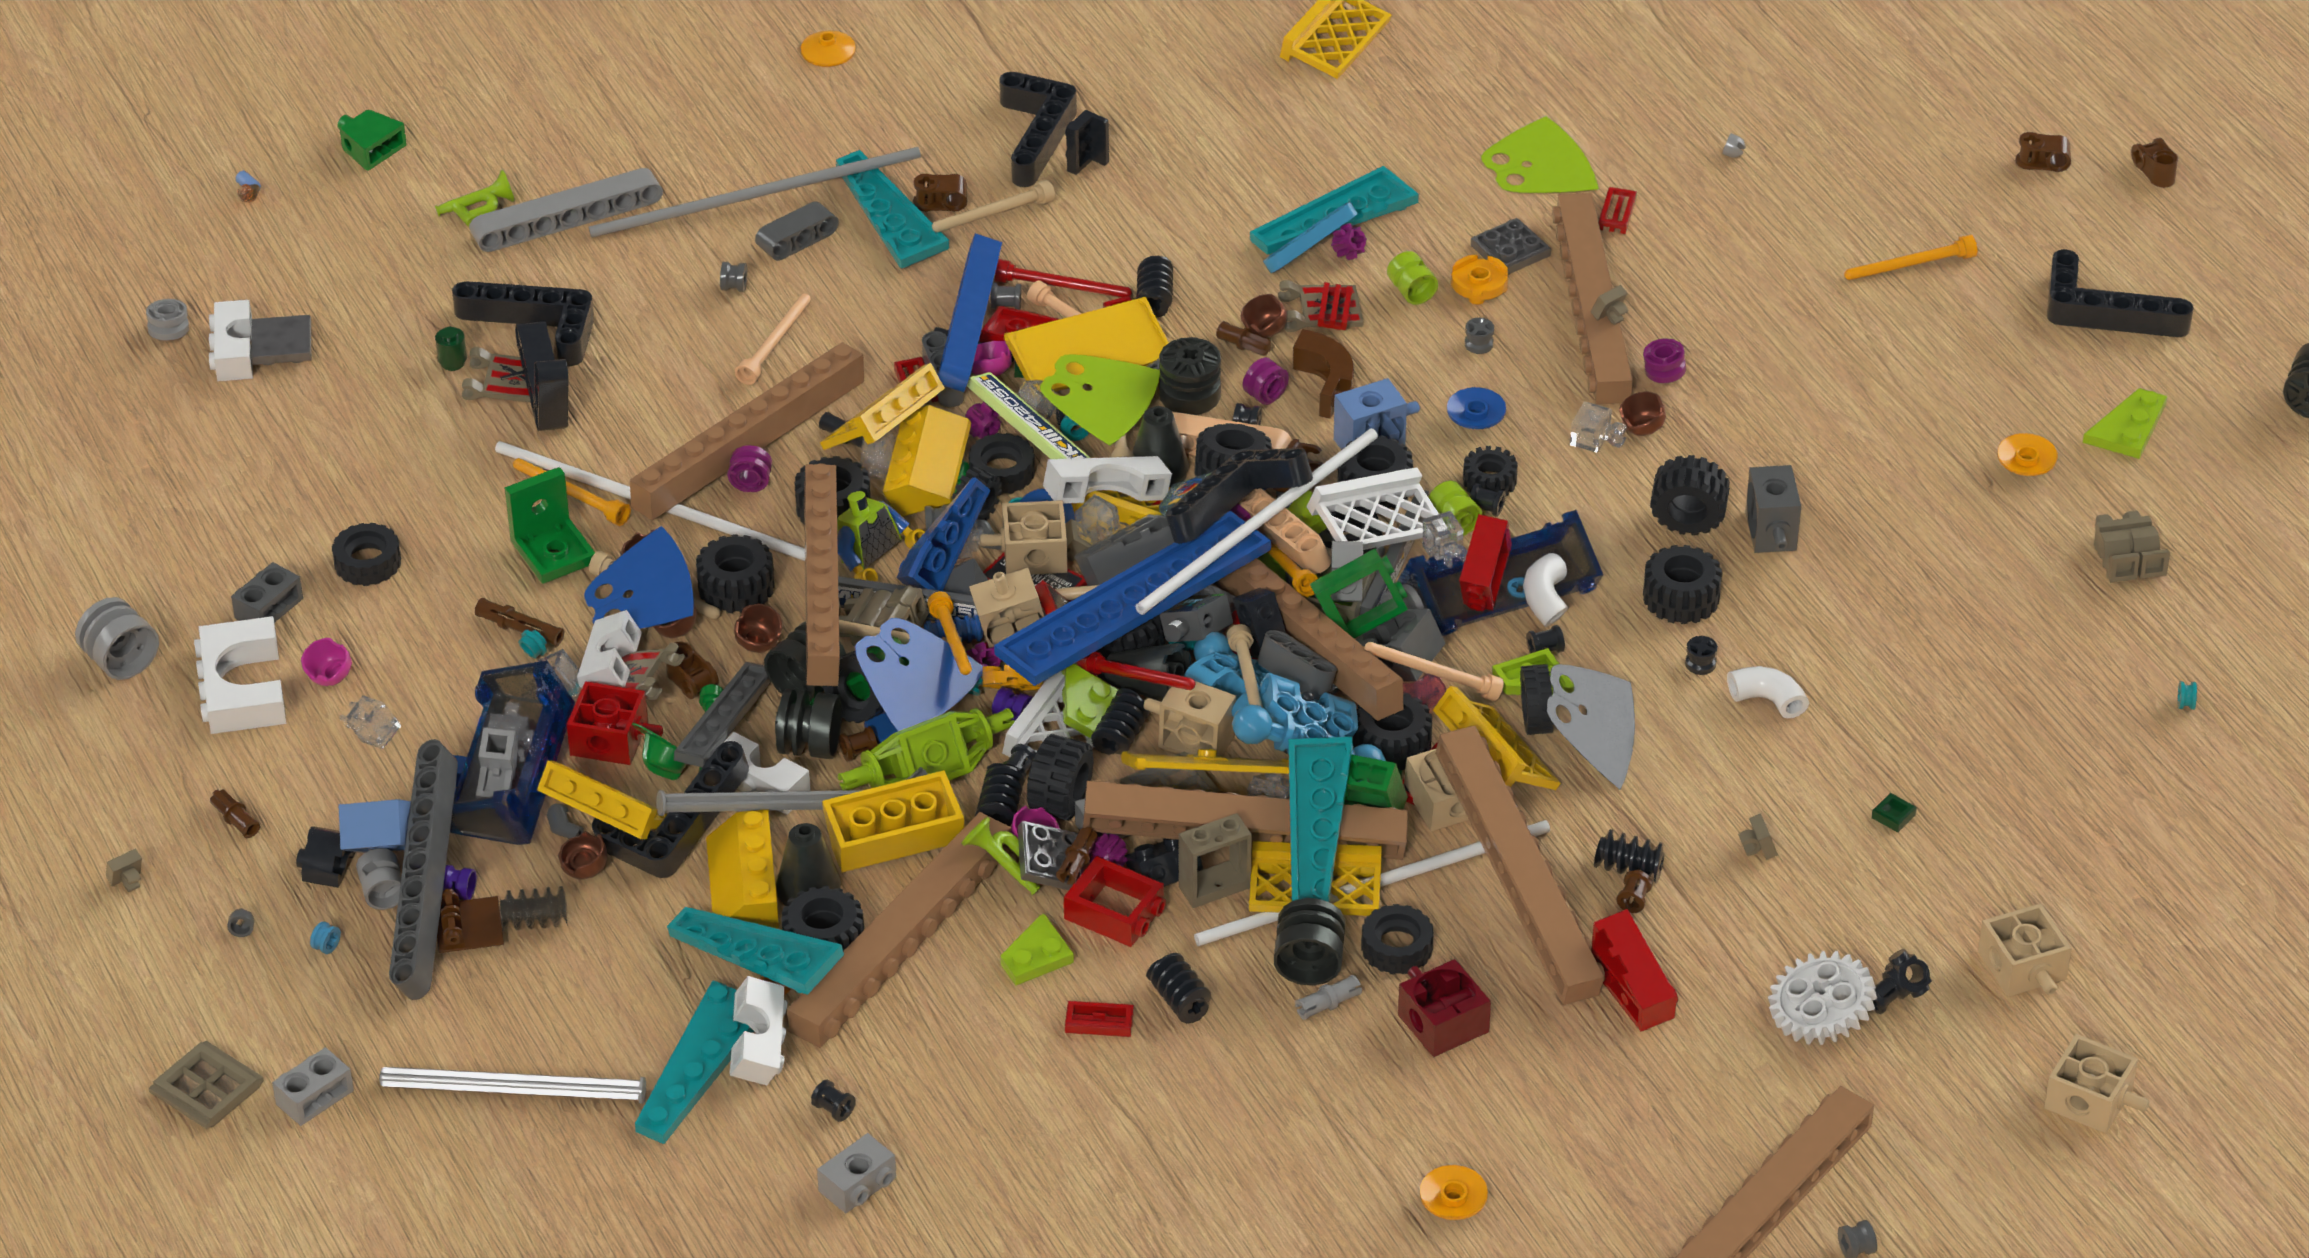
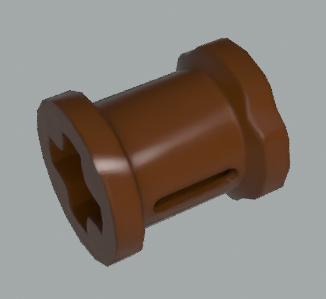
(857, 743)
(1637, 892)

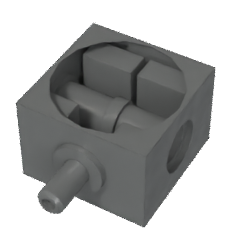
(1773, 508)
(1410, 633)

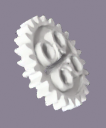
(1822, 997)

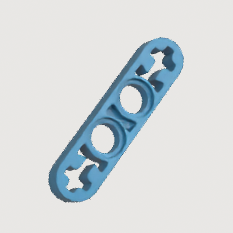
(1310, 237)

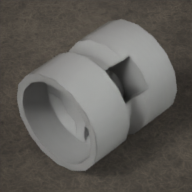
(380, 878)

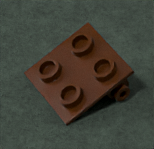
(468, 923)

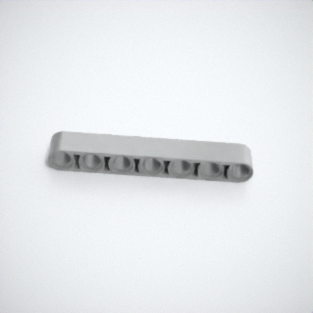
(565, 209)

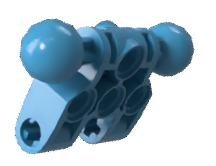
(1221, 669)
(1291, 717)

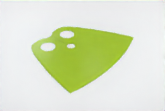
(1555, 160)
(1117, 398)

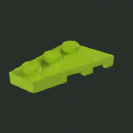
(2129, 424)

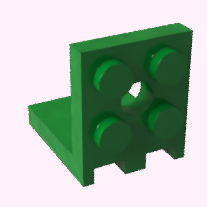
(545, 526)

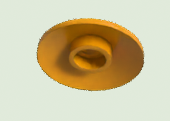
(828, 48)
(2027, 454)
(1453, 1192)

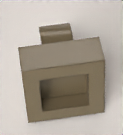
(1611, 305)
(1074, 543)
(1758, 838)
(125, 870)

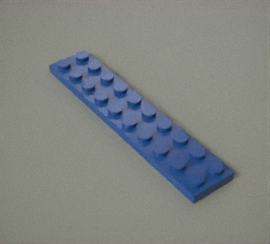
(1110, 608)

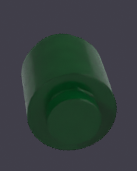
(451, 348)

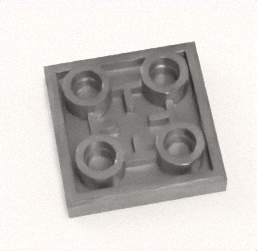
(1511, 244)
(281, 340)
(1043, 853)

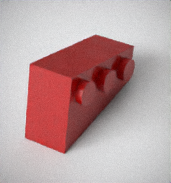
(1632, 971)

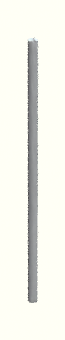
(754, 192)

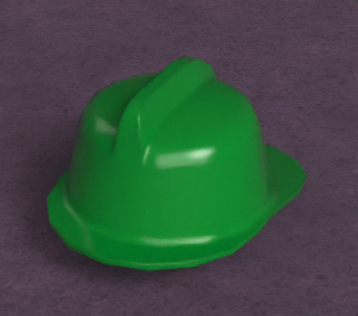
(659, 755)

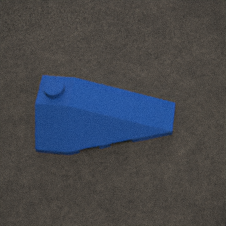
(938, 549)

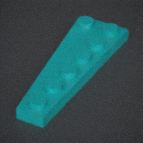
(1370, 195)
(895, 218)
(1316, 807)
(770, 952)
(694, 1064)

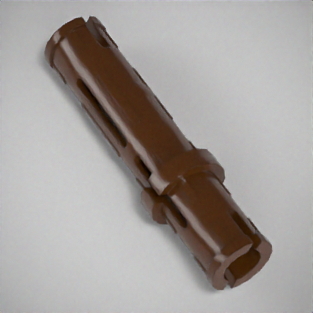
(490, 610)

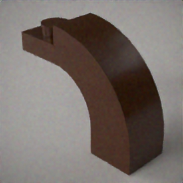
(1328, 360)

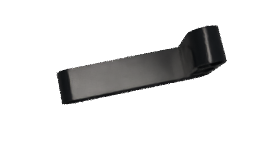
(1054, 109)
(515, 304)
(2111, 309)
(544, 376)
(1231, 484)
(665, 841)

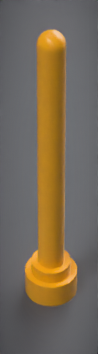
(1963, 247)
(614, 510)
(1301, 578)
(941, 607)

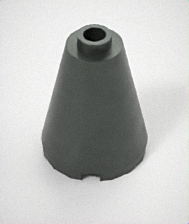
(1161, 438)
(1162, 658)
(805, 863)

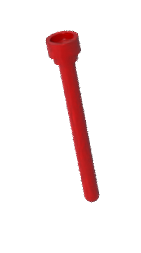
(1008, 272)
(1096, 664)

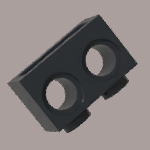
(1260, 613)

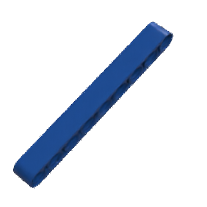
(969, 312)

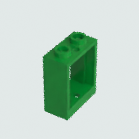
(1351, 573)
(1379, 786)

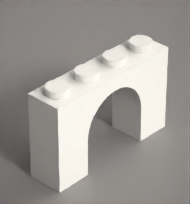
(236, 705)

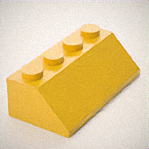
(926, 460)
(892, 821)
(743, 869)

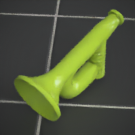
(499, 188)
(982, 837)

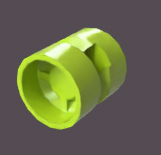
(1412, 277)
(1453, 498)

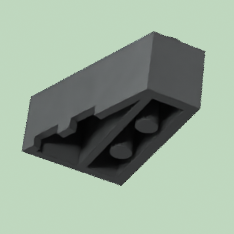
(1124, 549)

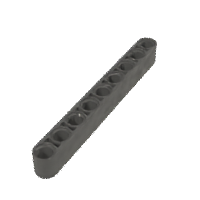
(423, 870)

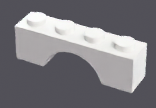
(1138, 477)

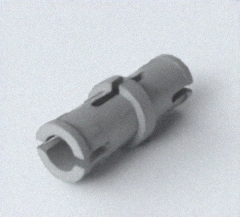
(1328, 997)

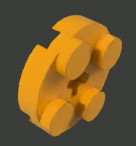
(1490, 280)
(1009, 678)

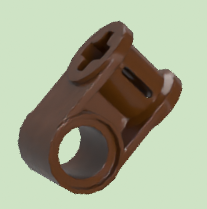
(2045, 152)
(2156, 162)
(942, 191)
(692, 672)

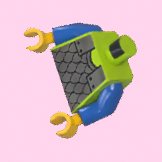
(868, 532)

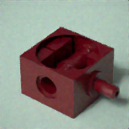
(1443, 1007)

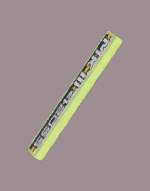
(1023, 417)

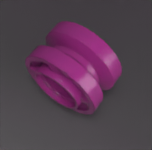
(1664, 360)
(1265, 381)
(749, 468)

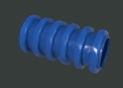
(967, 628)

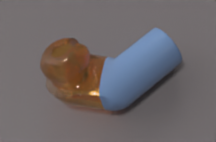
(250, 187)

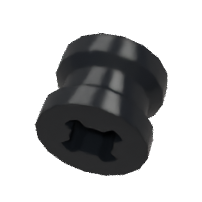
(1247, 415)
(1701, 655)

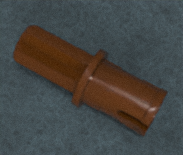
(1243, 338)
(235, 813)
(1077, 855)

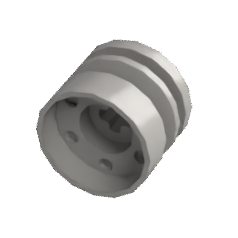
(117, 638)

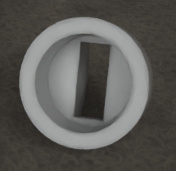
(1733, 146)

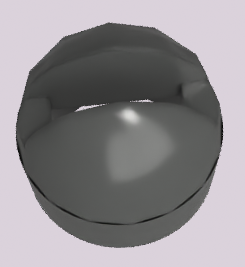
(247, 925)

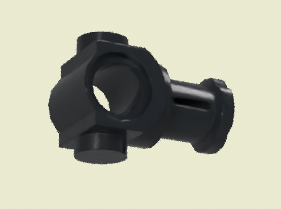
(1896, 983)

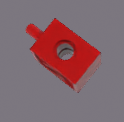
(603, 720)

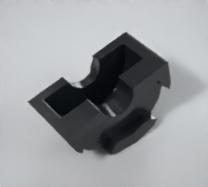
(322, 858)

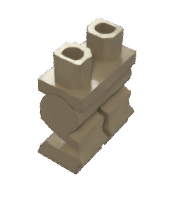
(2130, 547)
(878, 607)

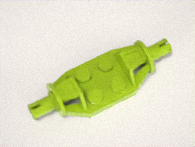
(933, 745)

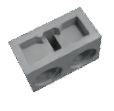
(312, 1086)

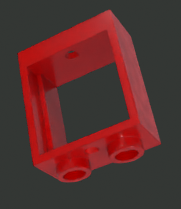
(1485, 563)
(1100, 873)

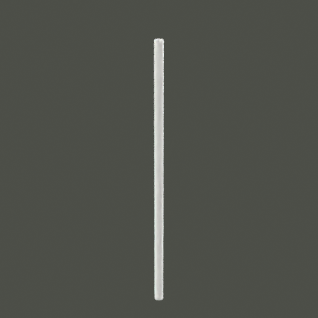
(624, 491)
(1254, 523)
(1386, 878)

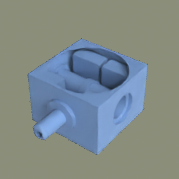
(1373, 407)
(374, 825)

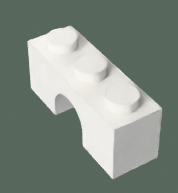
(231, 340)
(608, 643)
(782, 777)
(762, 1008)

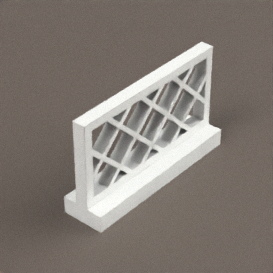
(1368, 493)
(1040, 711)

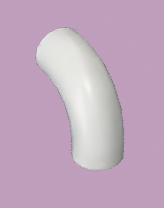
(1540, 590)
(1768, 684)

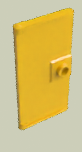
(1115, 332)
(1205, 760)

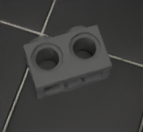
(268, 594)

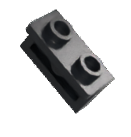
(1087, 141)
(1158, 861)

